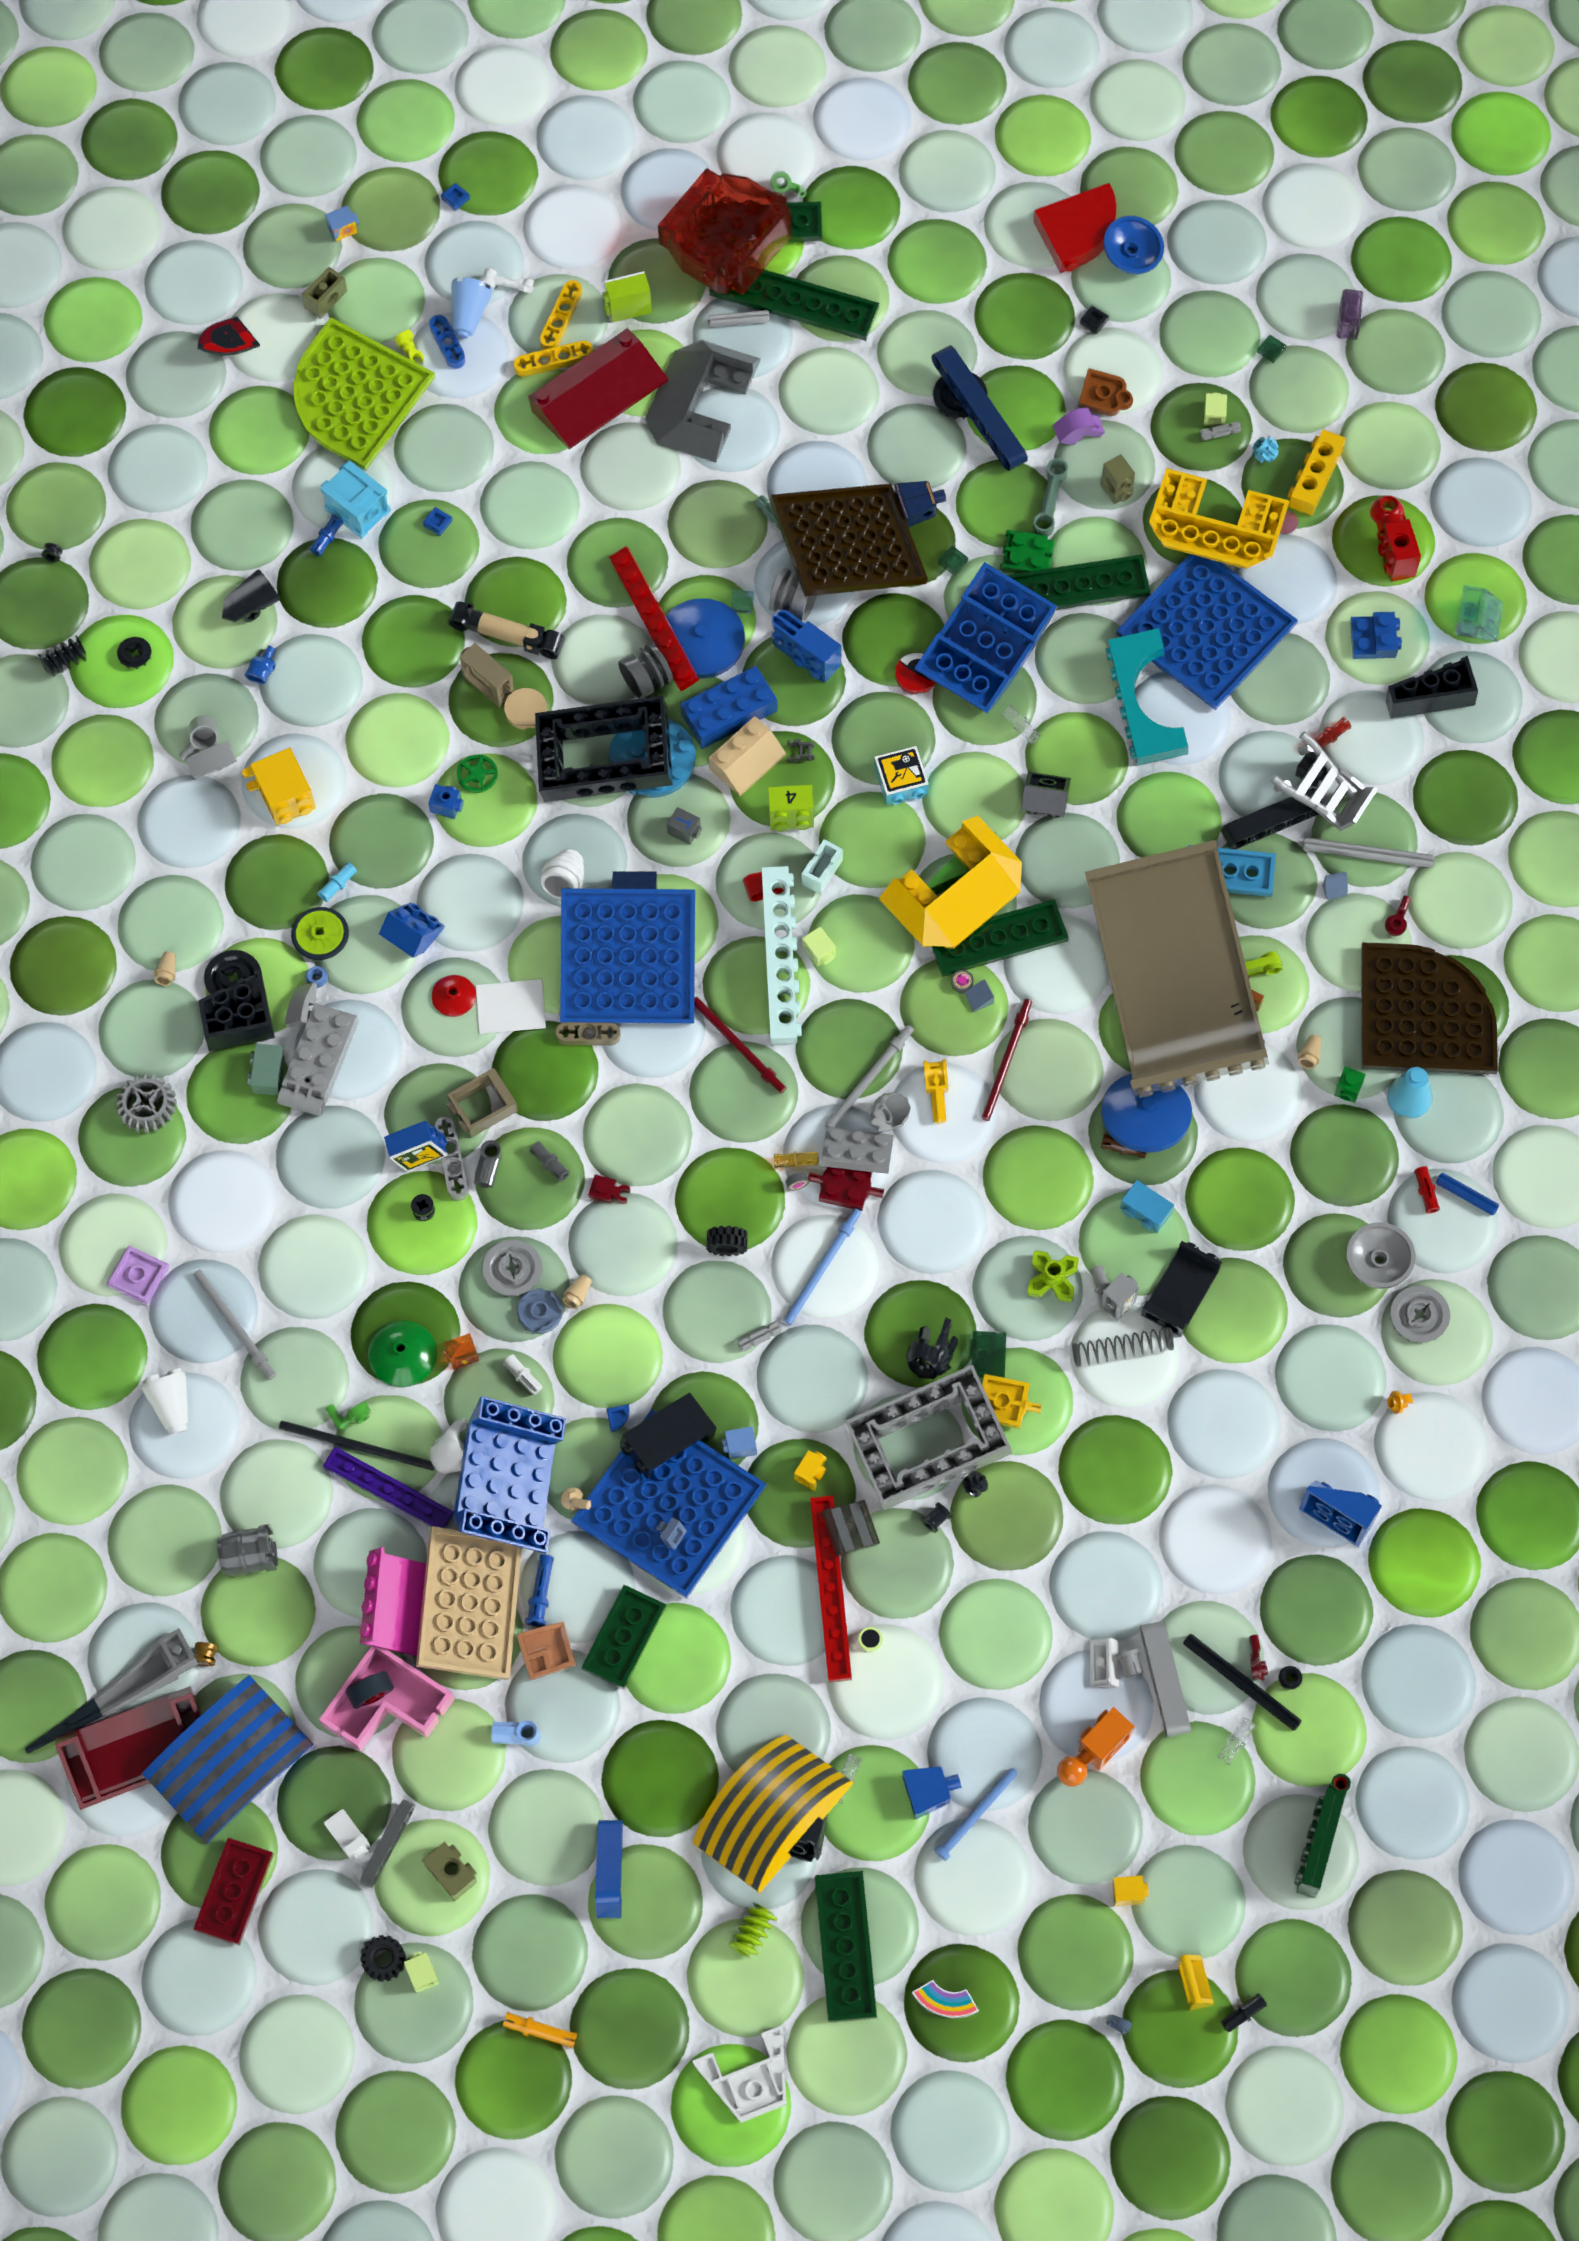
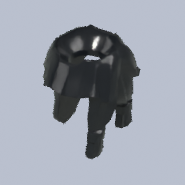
(937, 1356)

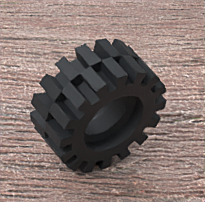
(727, 1241)
(372, 1948)

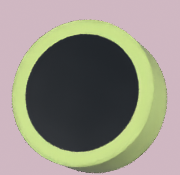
(870, 1639)

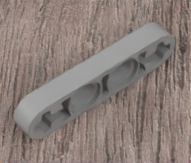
(453, 1158)

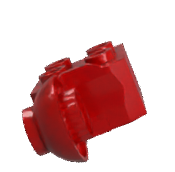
(1396, 538)

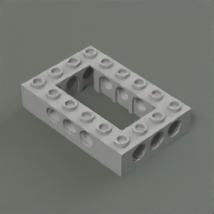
(917, 1405)

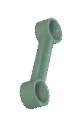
(1050, 496)

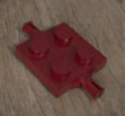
(845, 1187)

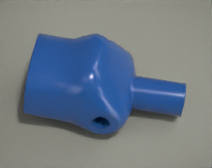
(261, 667)

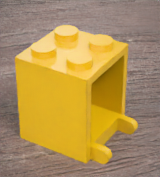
(281, 786)

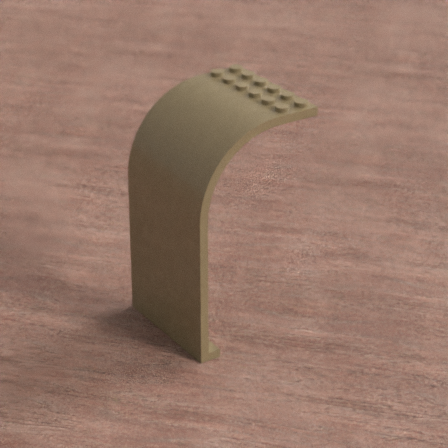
(1176, 969)

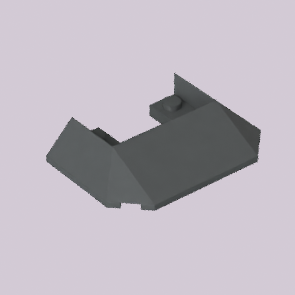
(674, 404)

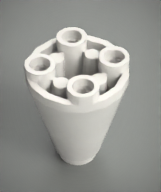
(168, 1399)

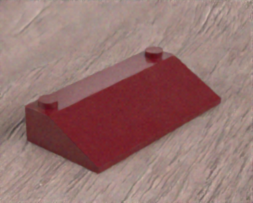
(597, 389)
(115, 1751)

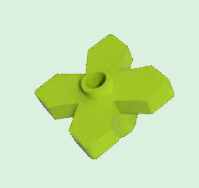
(1053, 1276)

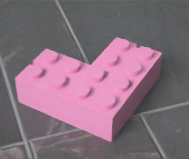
(413, 1700)

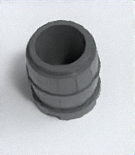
(247, 1551)

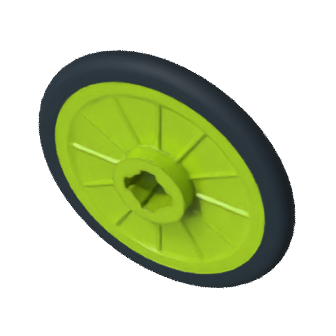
(320, 946)

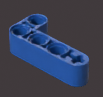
(609, 1869)

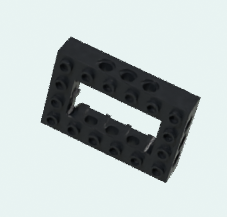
(599, 720)

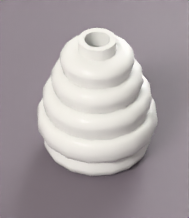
(563, 871)

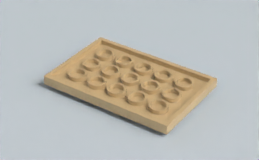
(468, 1604)

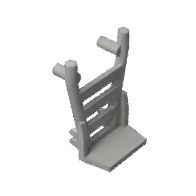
(1358, 795)

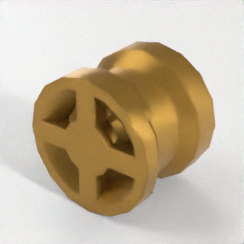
(205, 1653)

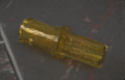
(795, 1159)

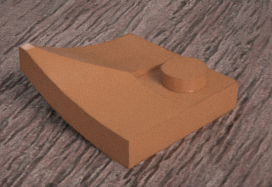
(546, 1650)

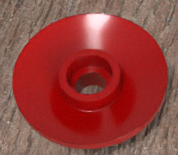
(455, 1004)

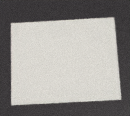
(510, 1006)

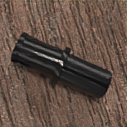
(1243, 2013)

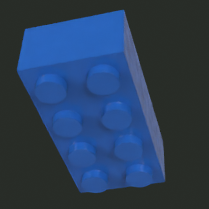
(728, 707)

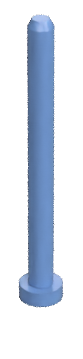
(943, 1851)

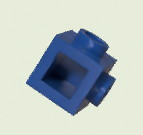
(445, 801)

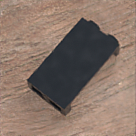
(1182, 1288)
(666, 1434)

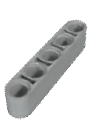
(1165, 1679)

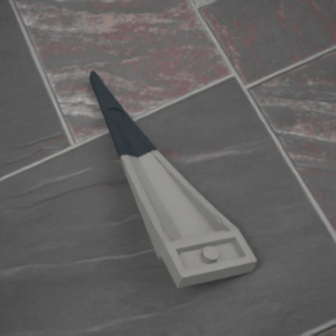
(152, 1671)

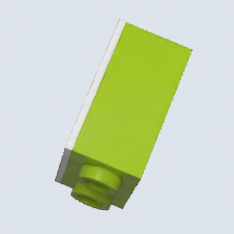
(627, 297)

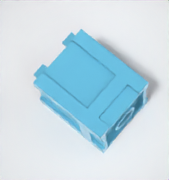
(355, 499)

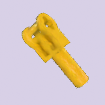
(936, 1084)

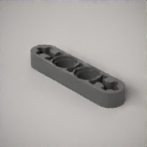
(387, 1843)

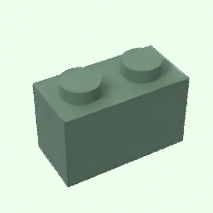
(266, 1069)

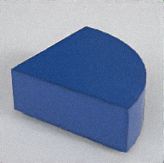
(618, 1416)

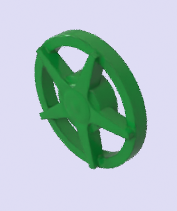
(477, 773)

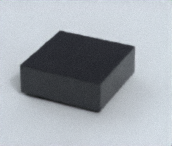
(1094, 319)

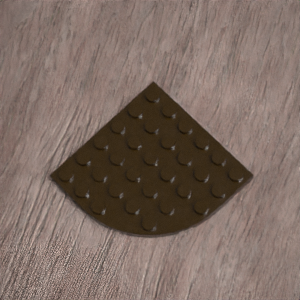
(1424, 1012)

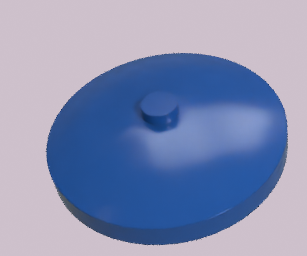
(708, 634)
(1145, 1122)

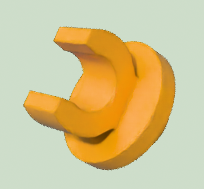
(1397, 1402)

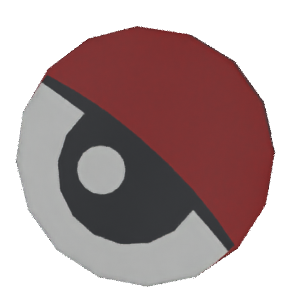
(910, 679)

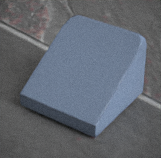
(1335, 885)
(979, 996)

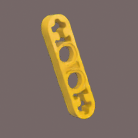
(559, 315)
(552, 355)

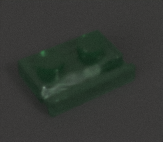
(989, 1353)

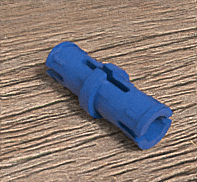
(326, 535)

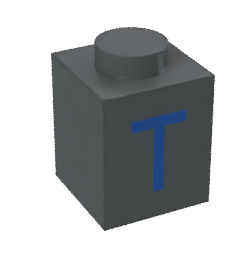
(684, 826)

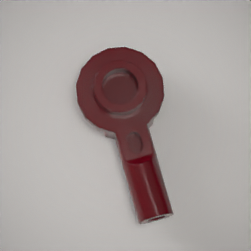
(1396, 924)
(1258, 1667)

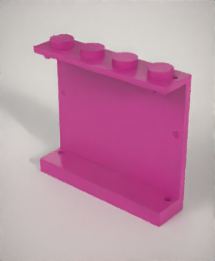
(392, 1602)

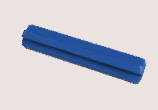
(1467, 1193)

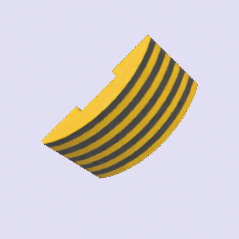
(768, 1810)

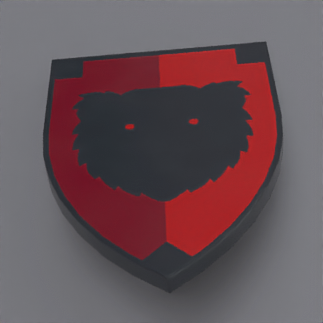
(227, 338)

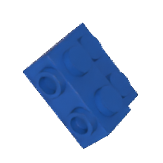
(1375, 636)

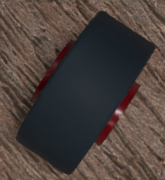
(369, 1689)

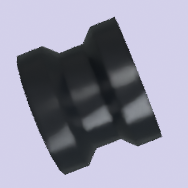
(423, 1213)

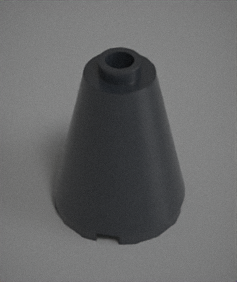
(811, 1842)

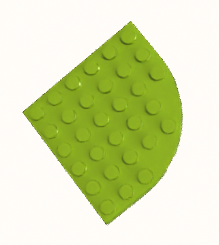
(355, 392)

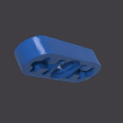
(447, 333)

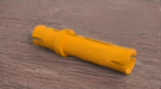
(539, 2030)

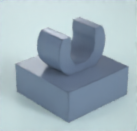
(671, 1533)

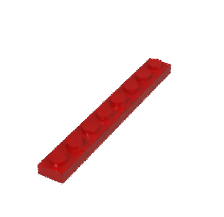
(654, 618)
(830, 1595)

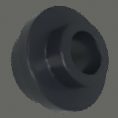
(1290, 1670)

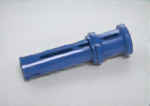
(539, 1601)

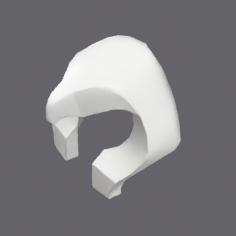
(448, 1450)

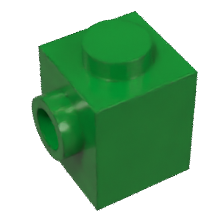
(1350, 1084)

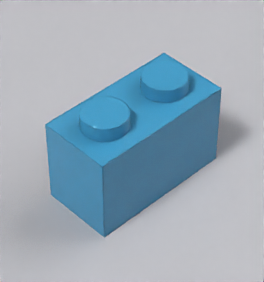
(1146, 1207)

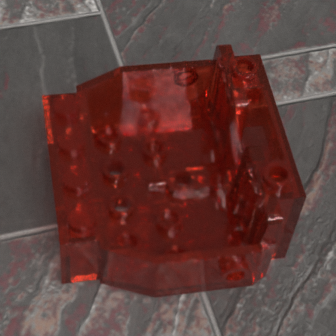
(744, 213)

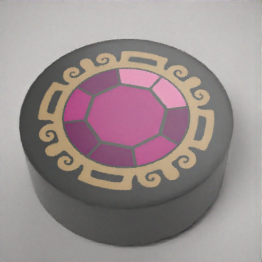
(962, 981)
(797, 1181)

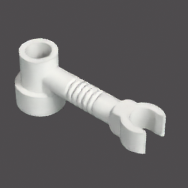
(492, 280)

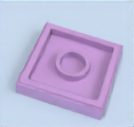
(138, 1275)

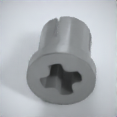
(1129, 1663)

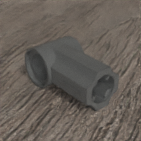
(487, 1165)

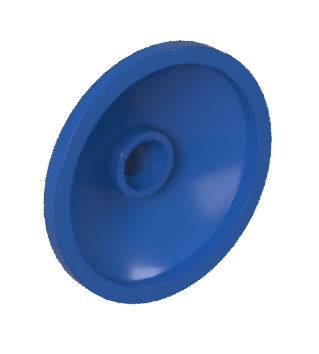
(1135, 235)

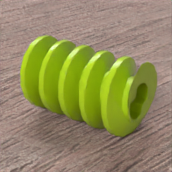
(752, 1930)

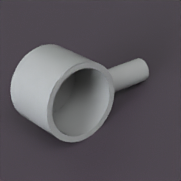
(202, 735)

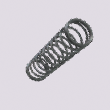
(1168, 1336)

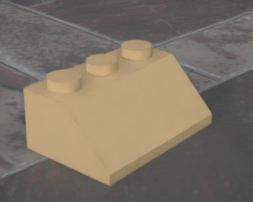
(746, 756)

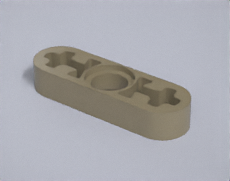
(581, 1026)

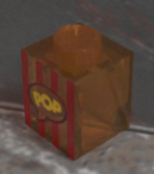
(460, 1351)

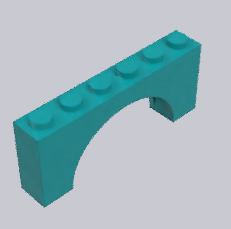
(1149, 740)

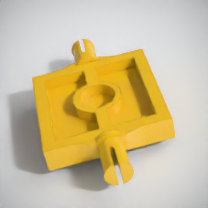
(1009, 1399)

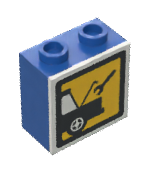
(416, 1145)

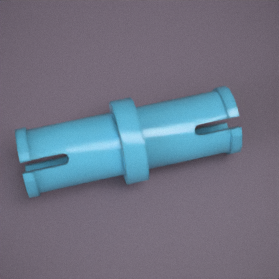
(337, 882)

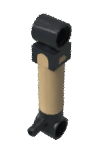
(531, 637)

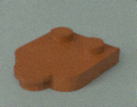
(1104, 393)

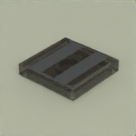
(850, 1528)

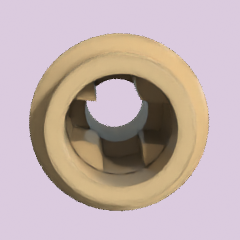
(165, 970)
(1310, 1052)
(577, 1292)

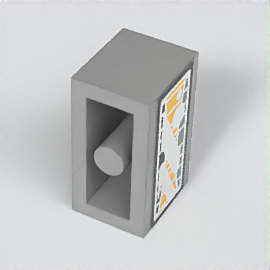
(1120, 1296)

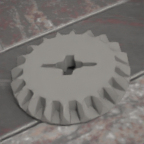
(522, 1256)
(1417, 1299)

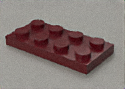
(233, 1891)

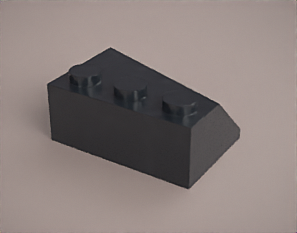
(237, 1014)

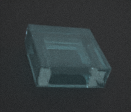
(742, 601)

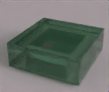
(1271, 348)
(953, 560)

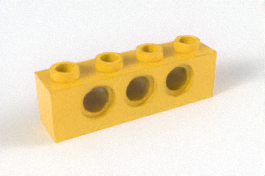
(1307, 500)

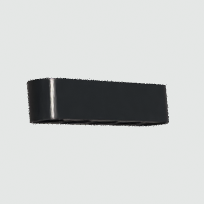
(1267, 821)

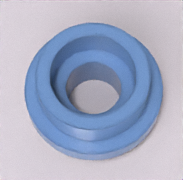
(317, 971)

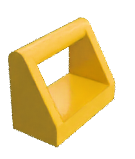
(1194, 1981)

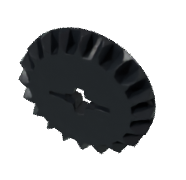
(947, 402)
(226, 965)

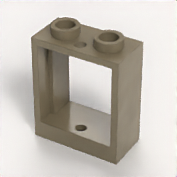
(486, 674)
(488, 1078)

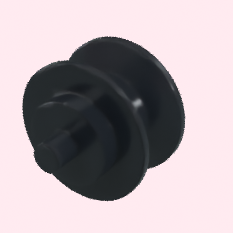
(975, 1484)

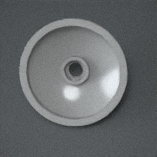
(1381, 1242)

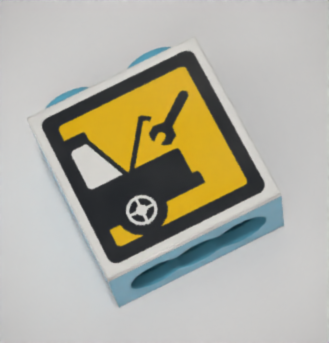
(901, 775)

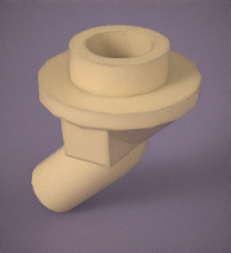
(573, 1499)

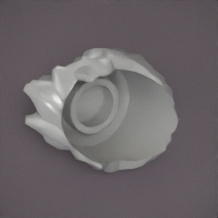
(890, 1112)

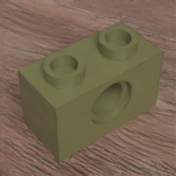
(324, 292)
(1117, 479)
(454, 1884)

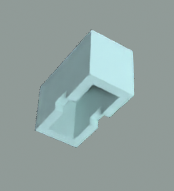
(822, 866)

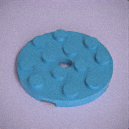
(683, 756)

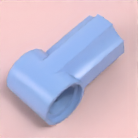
(513, 1733)

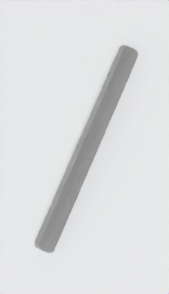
(1368, 852)

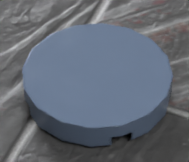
(539, 1311)

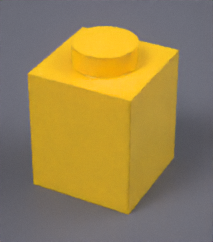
(1129, 1890)

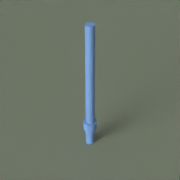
(845, 1230)

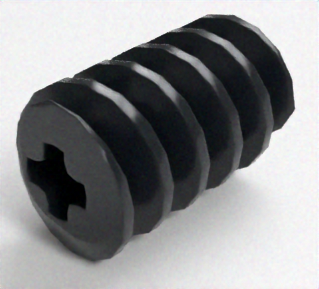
(63, 657)

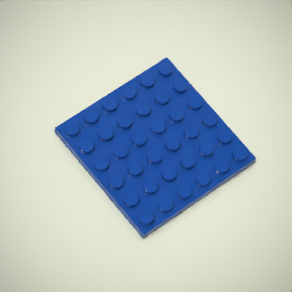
(1210, 627)
(627, 955)
(694, 1487)

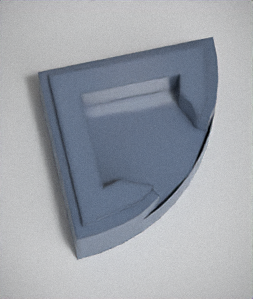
(1119, 2024)

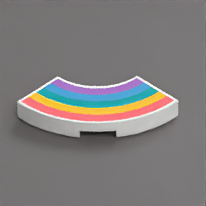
(944, 2002)

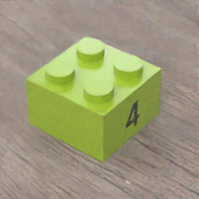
(791, 807)

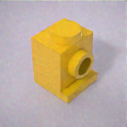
(810, 1469)

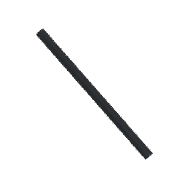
(356, 1445)

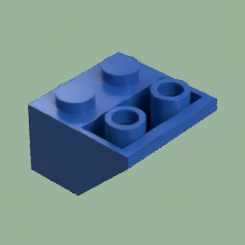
(411, 929)

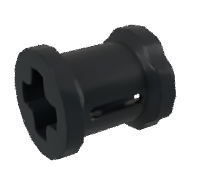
(936, 1517)

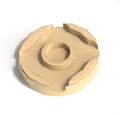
(522, 706)

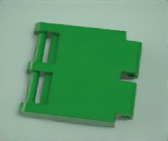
(1027, 552)

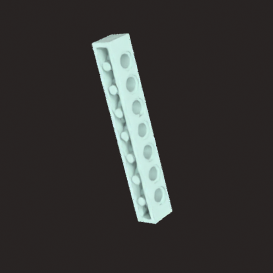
(773, 878)

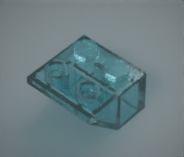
(1479, 614)

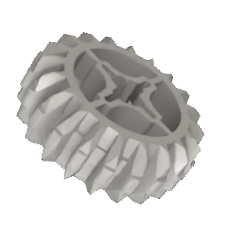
(133, 1116)

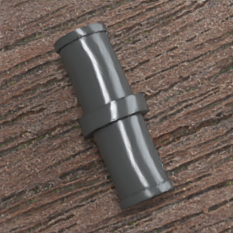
(549, 1161)

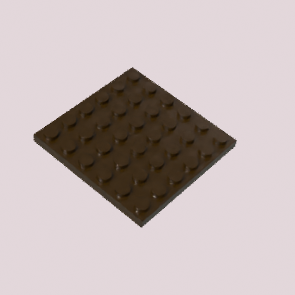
(848, 539)

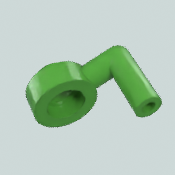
(787, 185)
(356, 1414)

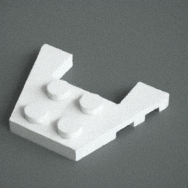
(753, 2088)

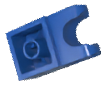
(806, 645)

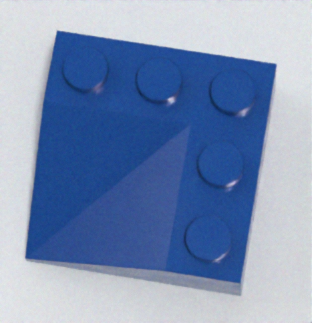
(1342, 1511)

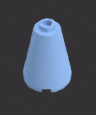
(468, 305)

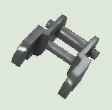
(801, 757)

